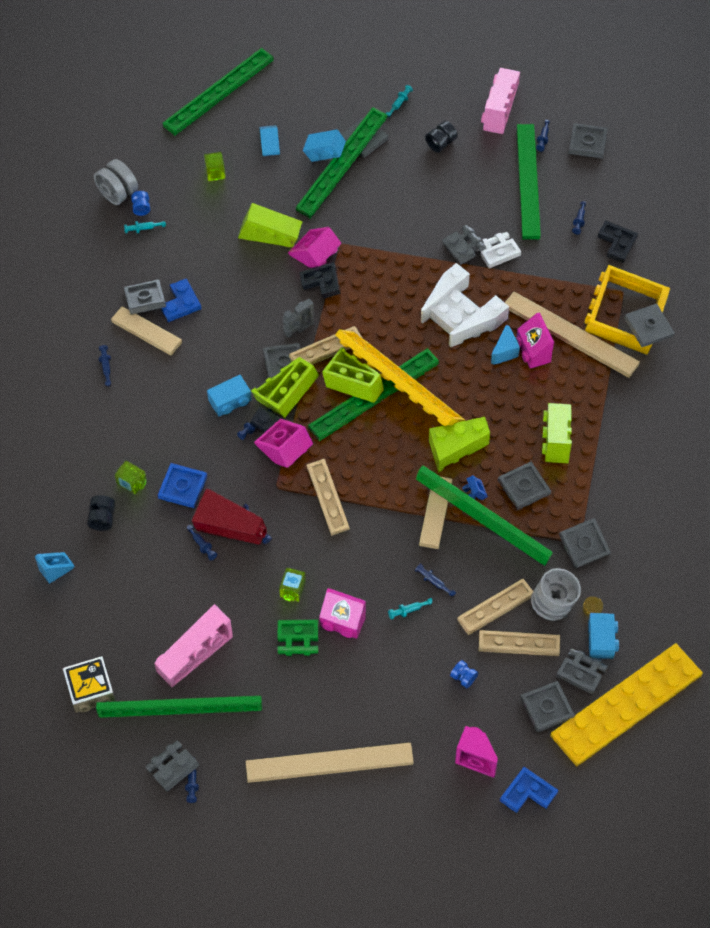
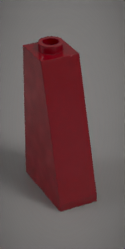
(227, 519)

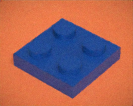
(182, 485)

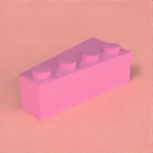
(500, 100)

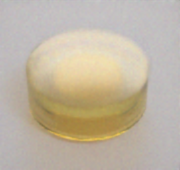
(592, 605)

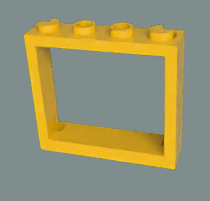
(633, 283)

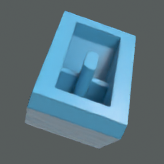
(269, 140)
(506, 347)
(53, 565)

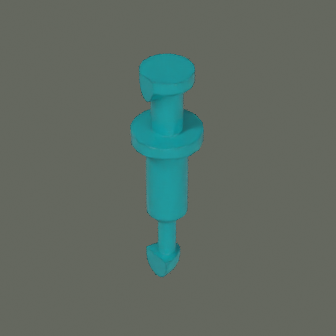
(402, 96)
(142, 226)
(403, 610)

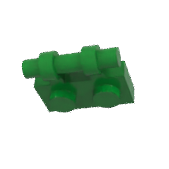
(297, 631)

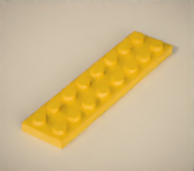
(402, 380)
(626, 704)

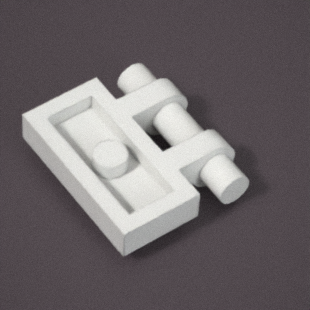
(501, 252)

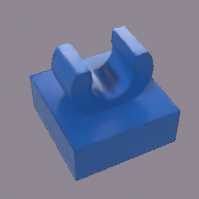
(476, 487)

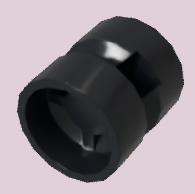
(441, 136)
(101, 513)

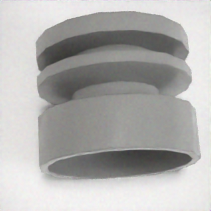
(555, 594)

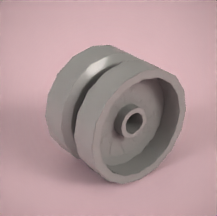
(116, 181)

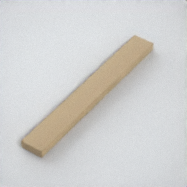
(574, 335)
(329, 762)

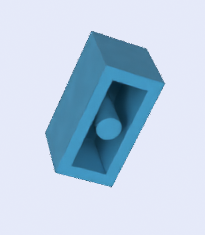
(324, 145)
(229, 395)
(602, 635)

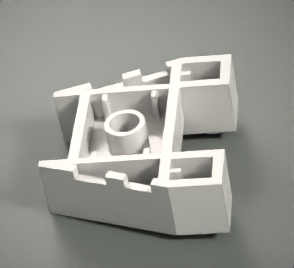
(458, 313)

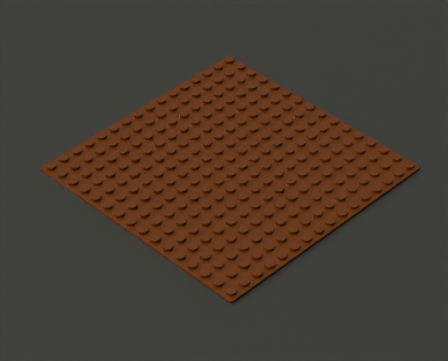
(383, 448)

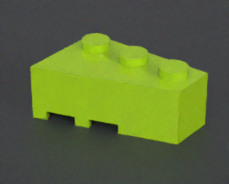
(269, 227)
(352, 377)
(287, 387)
(557, 433)
(456, 441)

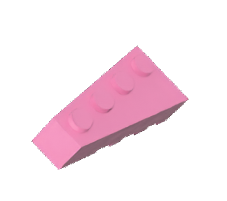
(194, 646)

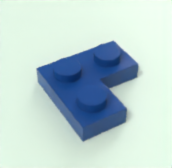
(185, 301)
(527, 786)

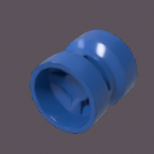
(140, 203)
(464, 674)

